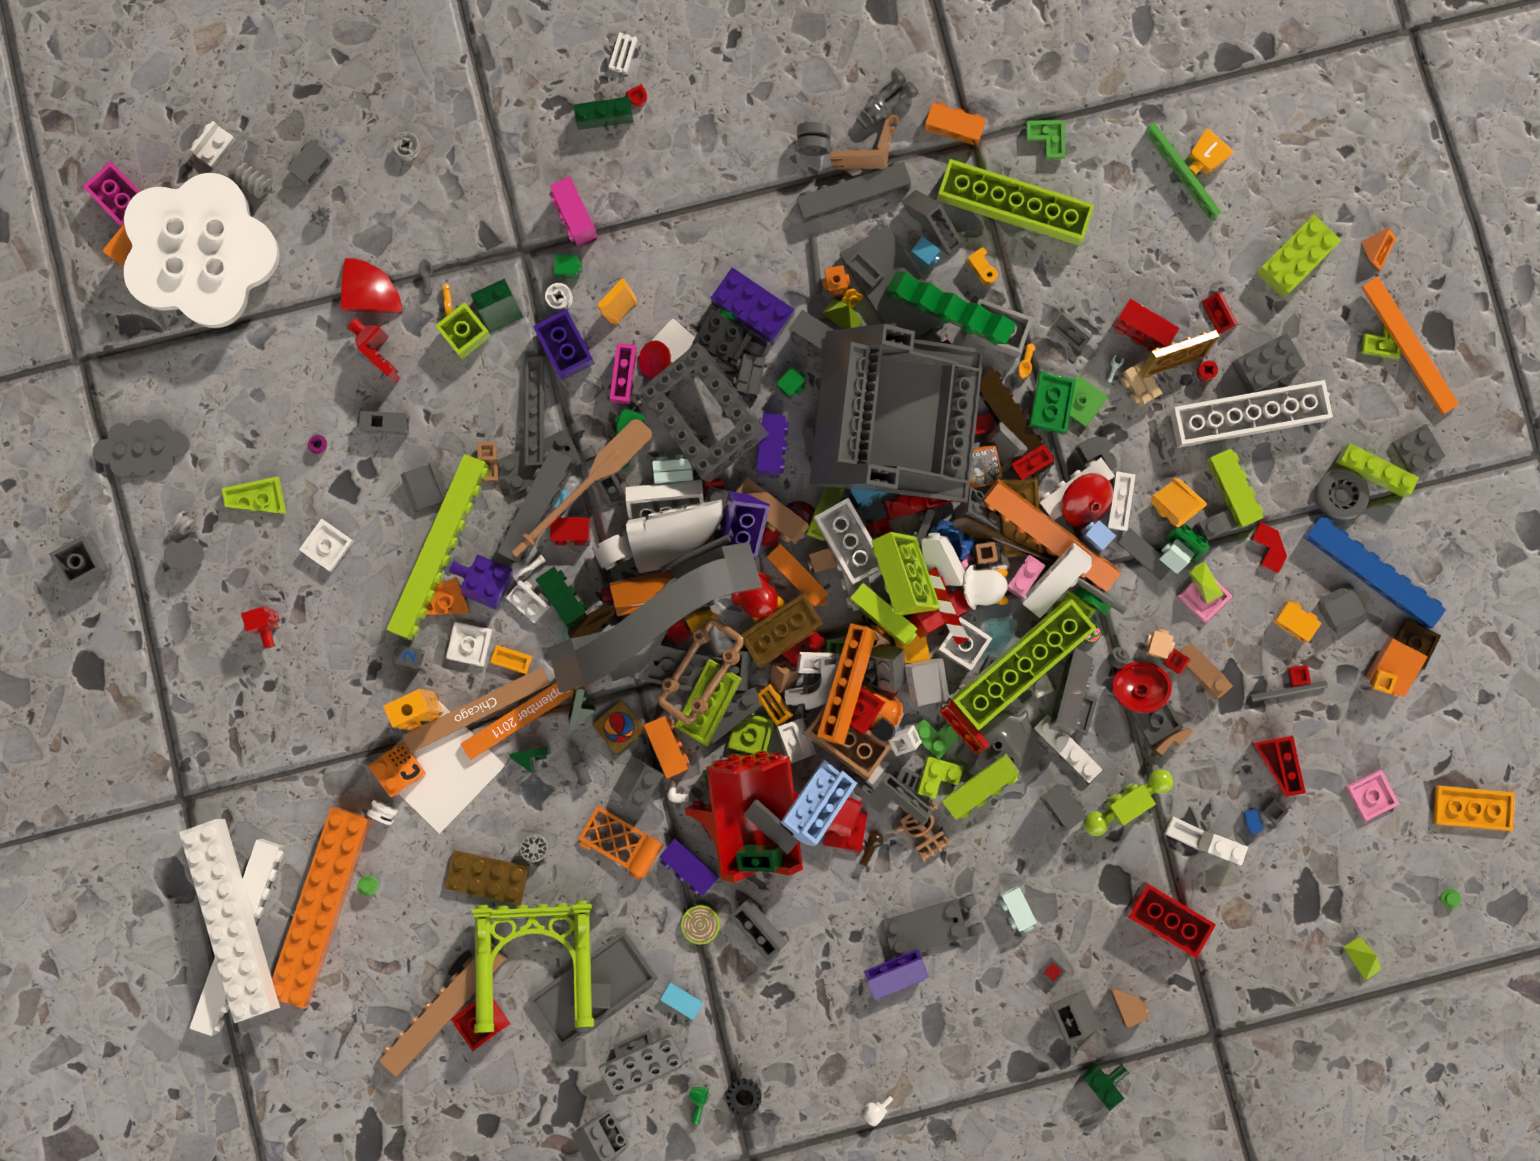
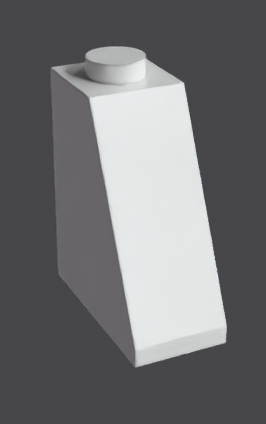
(940, 553)

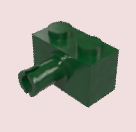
(1105, 1085)

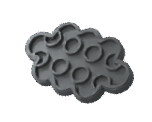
(141, 448)

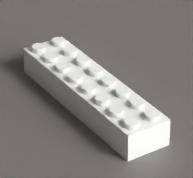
(1251, 413)

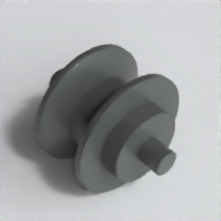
(320, 216)
(1118, 657)

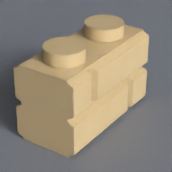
(1142, 389)

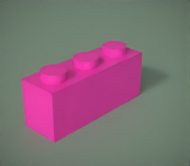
(623, 374)

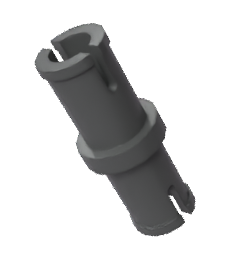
(579, 766)

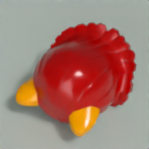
(759, 602)

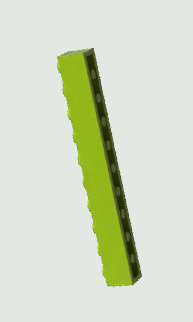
(437, 548)

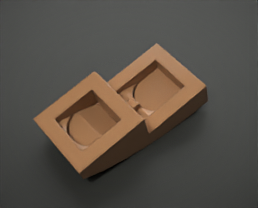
(489, 453)
(1176, 738)

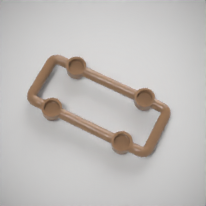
(671, 684)

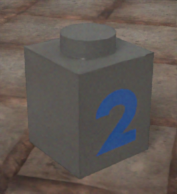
(408, 656)

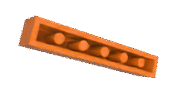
(846, 684)

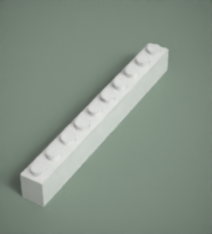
(256, 880)

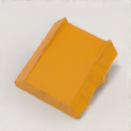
(617, 302)
(1177, 502)

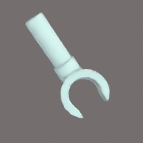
(1115, 366)

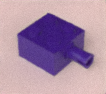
(484, 580)

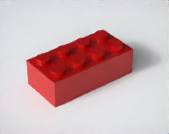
(1170, 919)

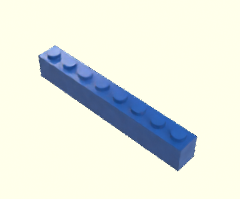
(1374, 572)

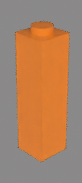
(798, 576)

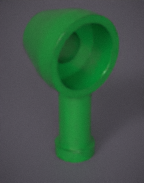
(698, 1096)

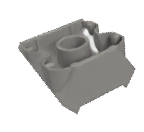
(927, 682)

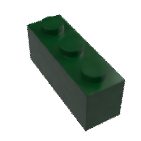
(603, 113)
(562, 597)

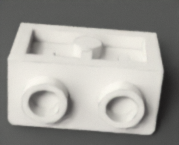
(212, 144)
(528, 601)

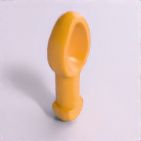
(447, 299)
(1025, 366)

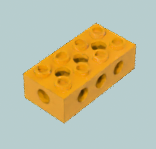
(413, 709)

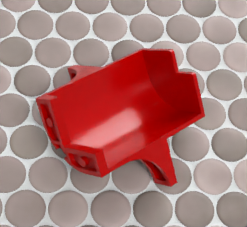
(732, 790)

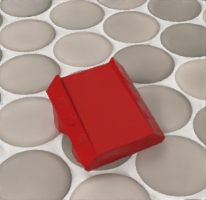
(846, 818)

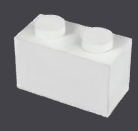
(1222, 848)

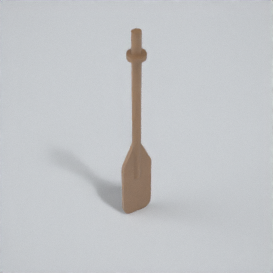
(607, 462)

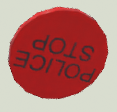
(654, 358)

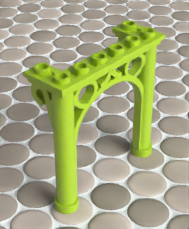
(580, 954)

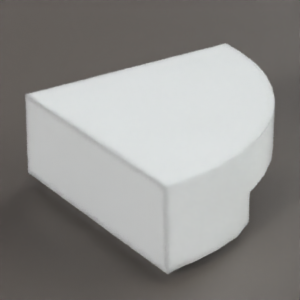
(1043, 686)

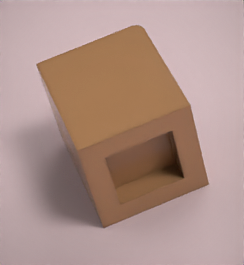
(783, 675)

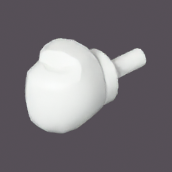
(875, 1112)

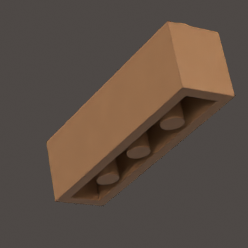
(779, 516)

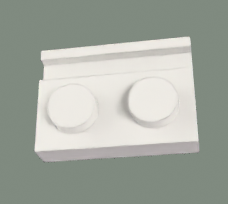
(794, 742)

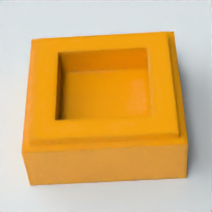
(1384, 681)

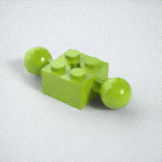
(1129, 803)

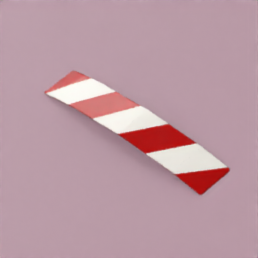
(947, 610)

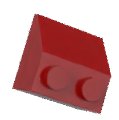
(465, 1021)

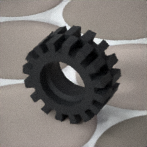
(734, 1105)

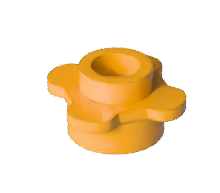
(851, 298)

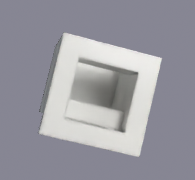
(905, 741)

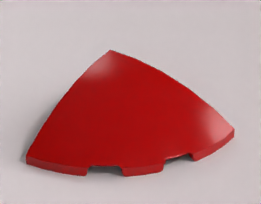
(367, 289)

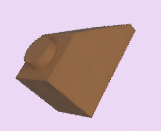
(1130, 1008)

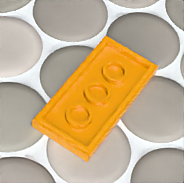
(1474, 808)

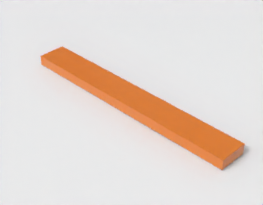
(1409, 345)

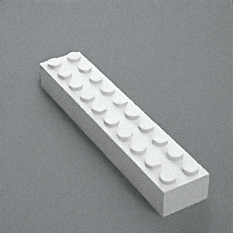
(229, 920)

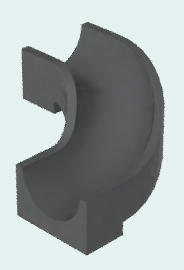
(636, 639)

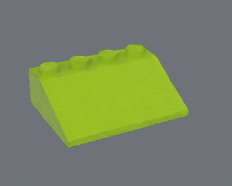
(905, 574)

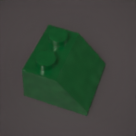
(496, 305)

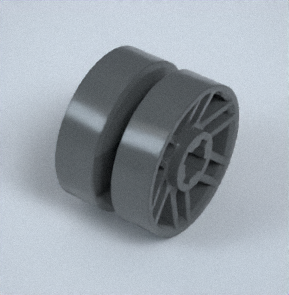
(813, 139)

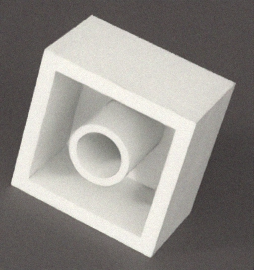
(968, 652)

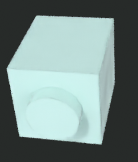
(1176, 555)

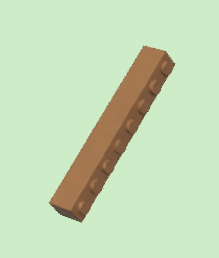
(435, 1017)

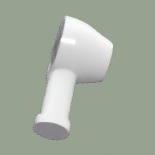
(522, 571)

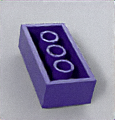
(752, 305)

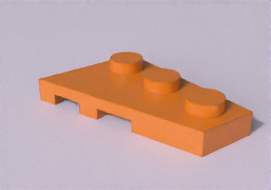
(448, 599)

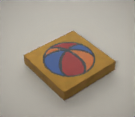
(619, 727)

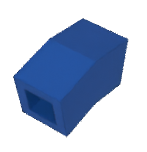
(1252, 821)

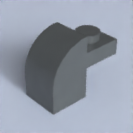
(1099, 448)

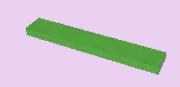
(1182, 171)

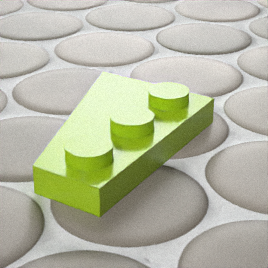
(258, 495)

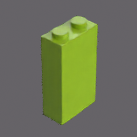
(883, 615)

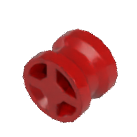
(1206, 375)

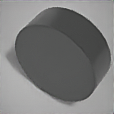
(598, 905)

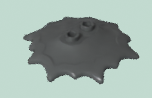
(1017, 741)

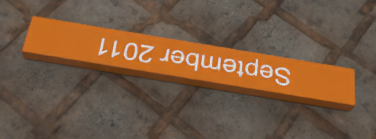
(514, 720)

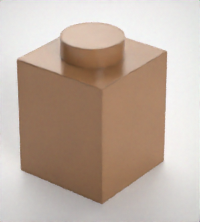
(985, 553)
(821, 561)

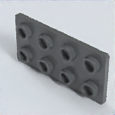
(639, 1061)

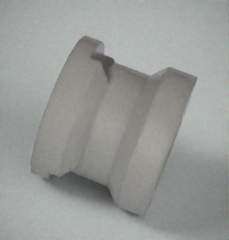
(183, 522)

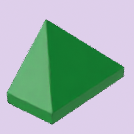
(1093, 601)

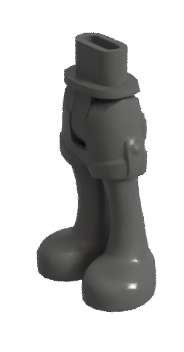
(877, 108)

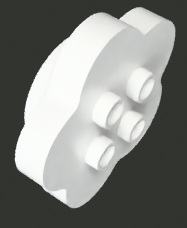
(197, 249)

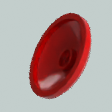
(1086, 499)
(1145, 679)

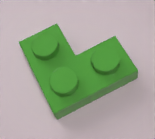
(1052, 133)
(934, 741)

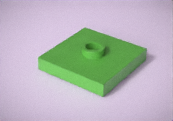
(1085, 401)

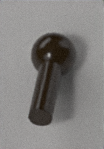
(875, 840)

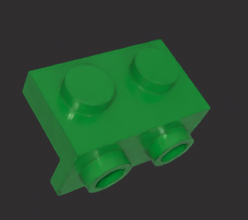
(1191, 540)

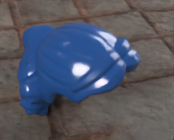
(961, 542)

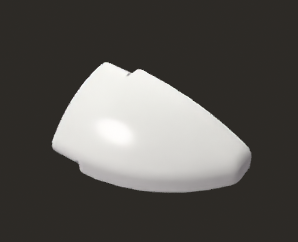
(672, 533)

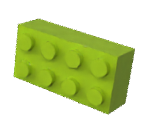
(1298, 256)

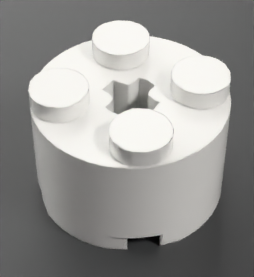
(613, 550)

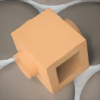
(1159, 644)

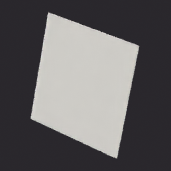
(450, 777)

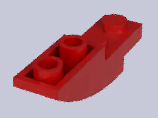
(910, 505)

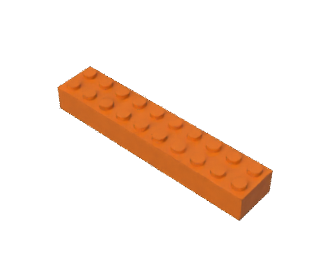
(320, 906)

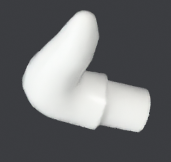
(1005, 564)
(676, 797)

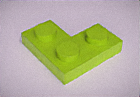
(934, 772)

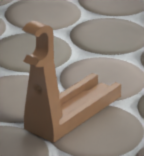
(867, 158)

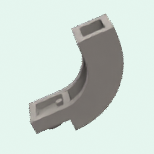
(818, 693)

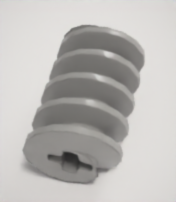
(249, 179)

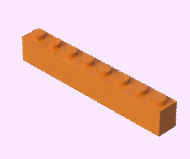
(1047, 532)

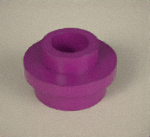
(312, 441)

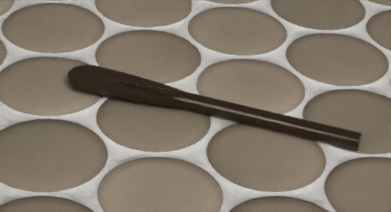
(981, 531)
(593, 622)

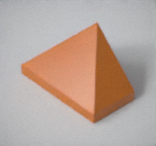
(1379, 247)

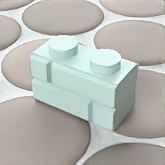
(672, 470)

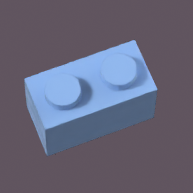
(1097, 536)

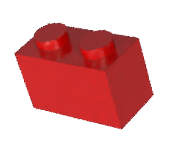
(570, 530)

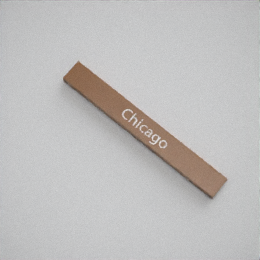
(476, 710)

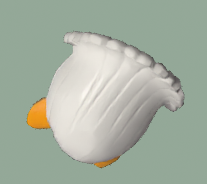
(985, 586)

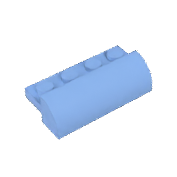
(818, 803)

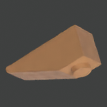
(1206, 673)

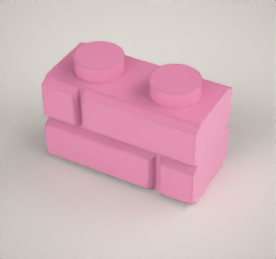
(1025, 576)

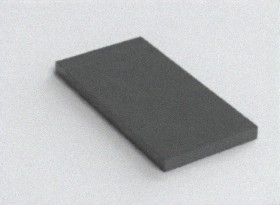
(888, 256)
(613, 963)

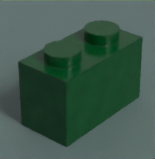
(759, 858)

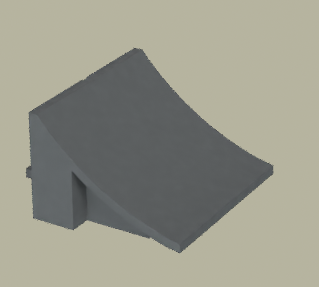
(896, 414)

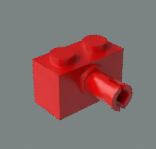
(261, 622)

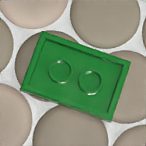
(1052, 403)

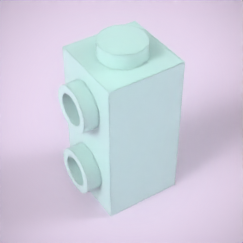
(1018, 909)

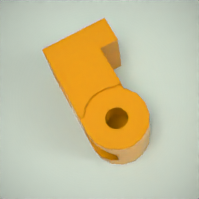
(981, 267)

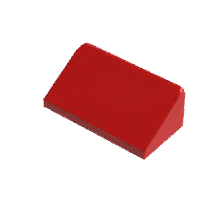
(1219, 312)

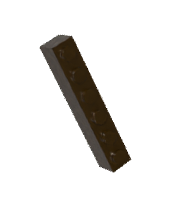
(1006, 411)

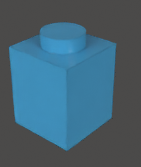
(925, 253)

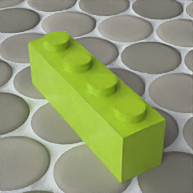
(1377, 470)
(1234, 488)
(981, 786)

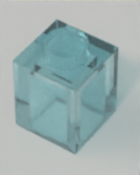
(1002, 627)

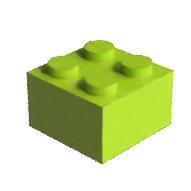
(463, 330)

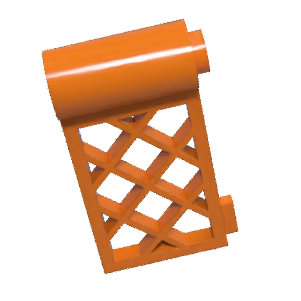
(642, 855)

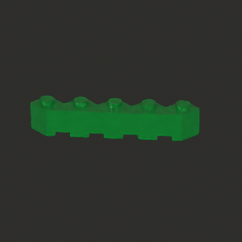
(950, 308)

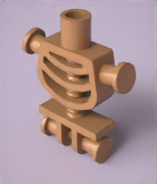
(922, 832)

